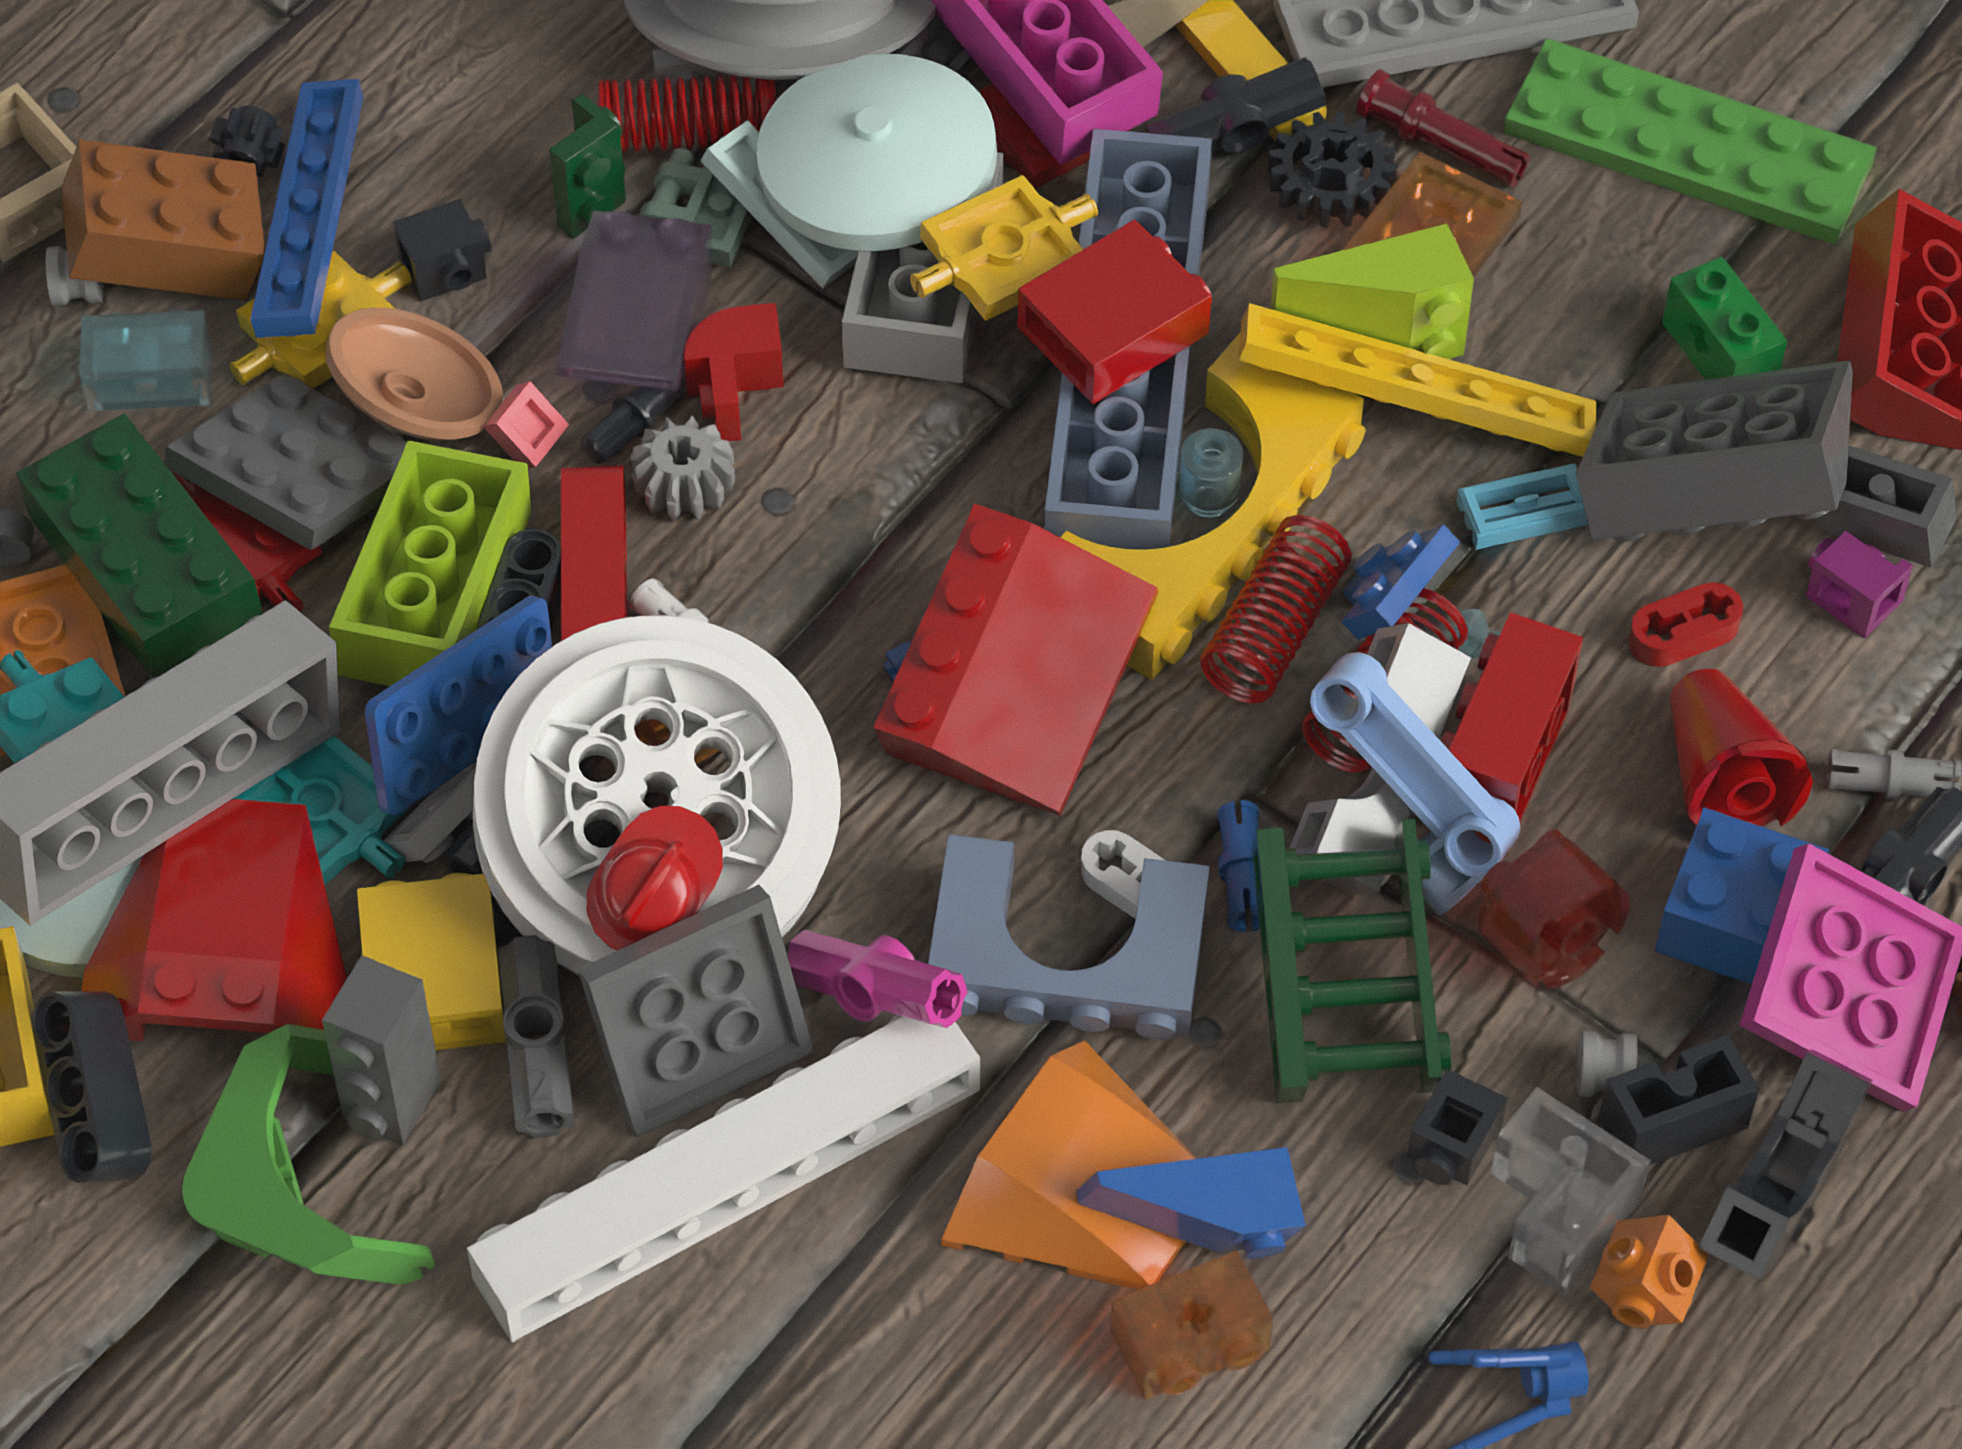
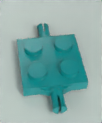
(49, 703)
(340, 807)

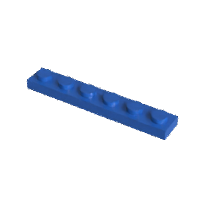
(307, 209)

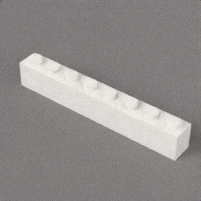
(720, 1171)

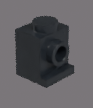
(1455, 1129)

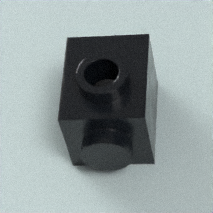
(442, 249)

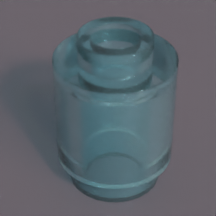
(1210, 471)

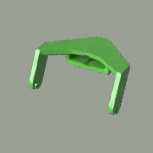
(247, 1184)

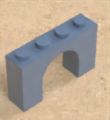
(1139, 988)

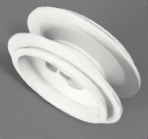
(585, 703)

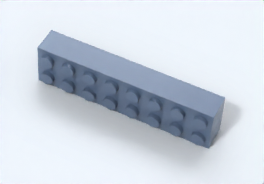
(1121, 456)

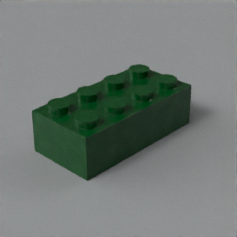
(139, 545)

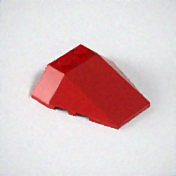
(224, 927)

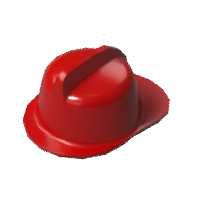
(654, 875)

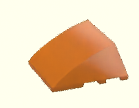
(1054, 1139)

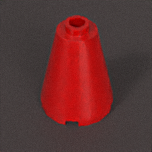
(1734, 753)

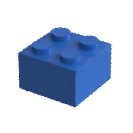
(1726, 895)

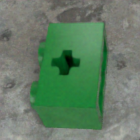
(1721, 323)

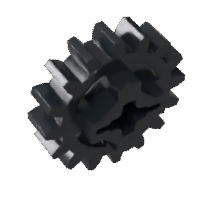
(1331, 169)

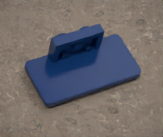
(438, 714)

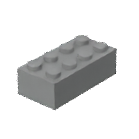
(895, 329)

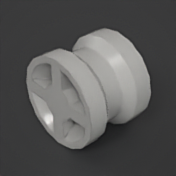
(63, 288)
(1603, 1059)

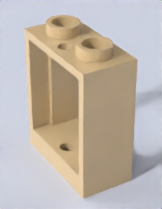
(37, 207)

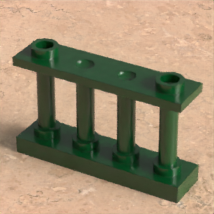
(1295, 996)

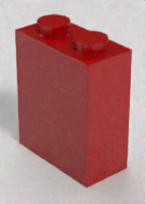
(1114, 310)

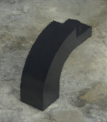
(1790, 1167)

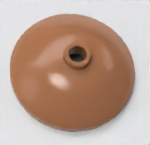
(412, 374)

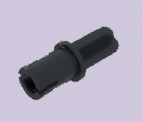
(628, 419)

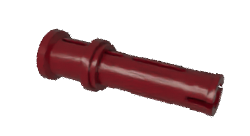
(1419, 118)

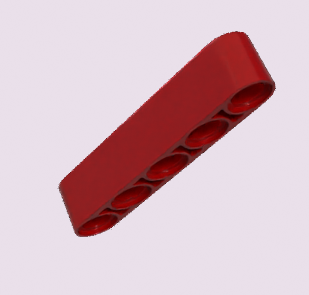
(593, 547)

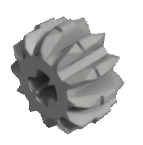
(683, 468)

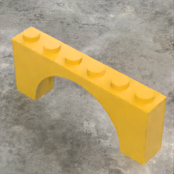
(1295, 440)

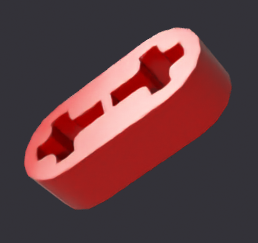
(1684, 621)

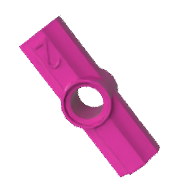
(876, 978)

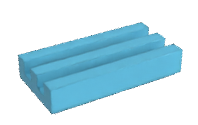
(1529, 514)

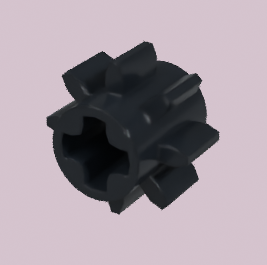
(248, 137)

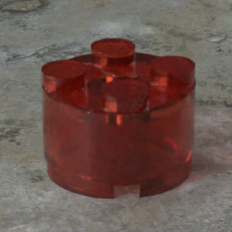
(1551, 910)

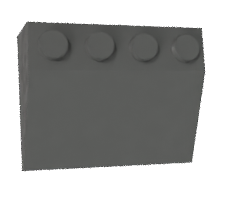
(1718, 452)

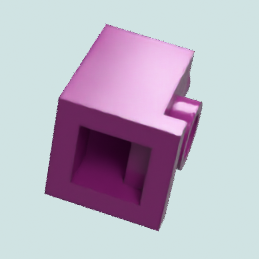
(1856, 582)

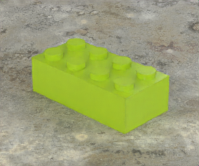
(428, 560)

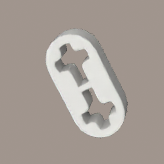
(1114, 884)

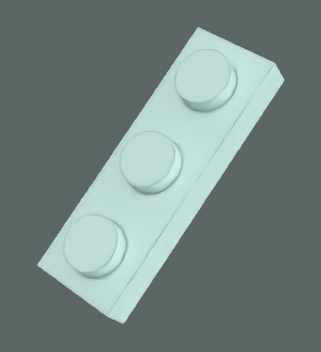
(736, 167)

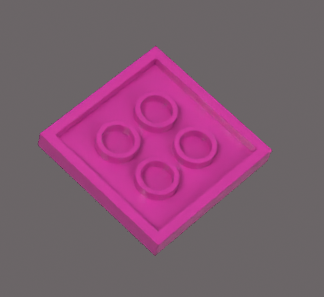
(1854, 975)

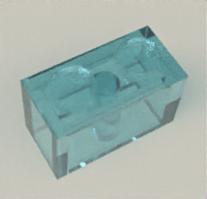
(145, 360)

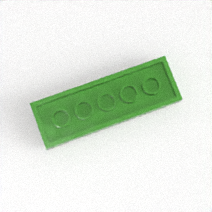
(1690, 140)

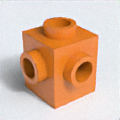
(1649, 1271)

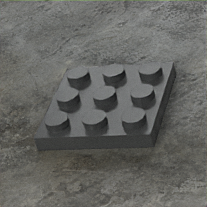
(291, 460)
(696, 1010)

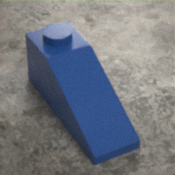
(1210, 1201)

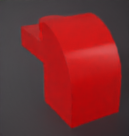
(731, 355)

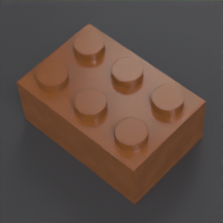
(162, 220)

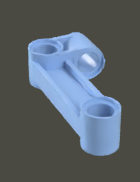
(1421, 775)

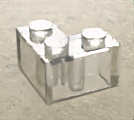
(1576, 1186)

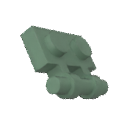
(709, 204)

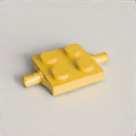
(999, 244)
(304, 355)

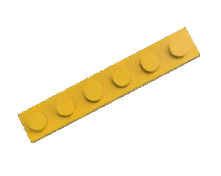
(1416, 380)

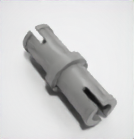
(1890, 773)

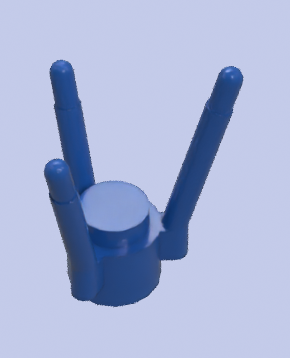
(1547, 1372)

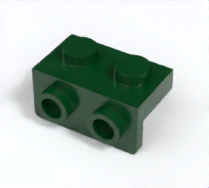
(587, 167)

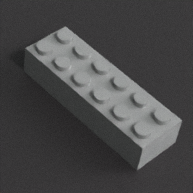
(164, 758)

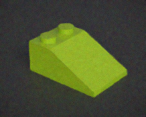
(1393, 290)

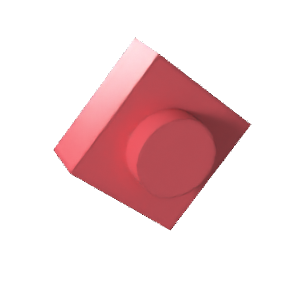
(526, 425)

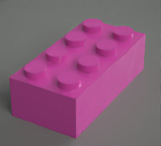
(1059, 66)

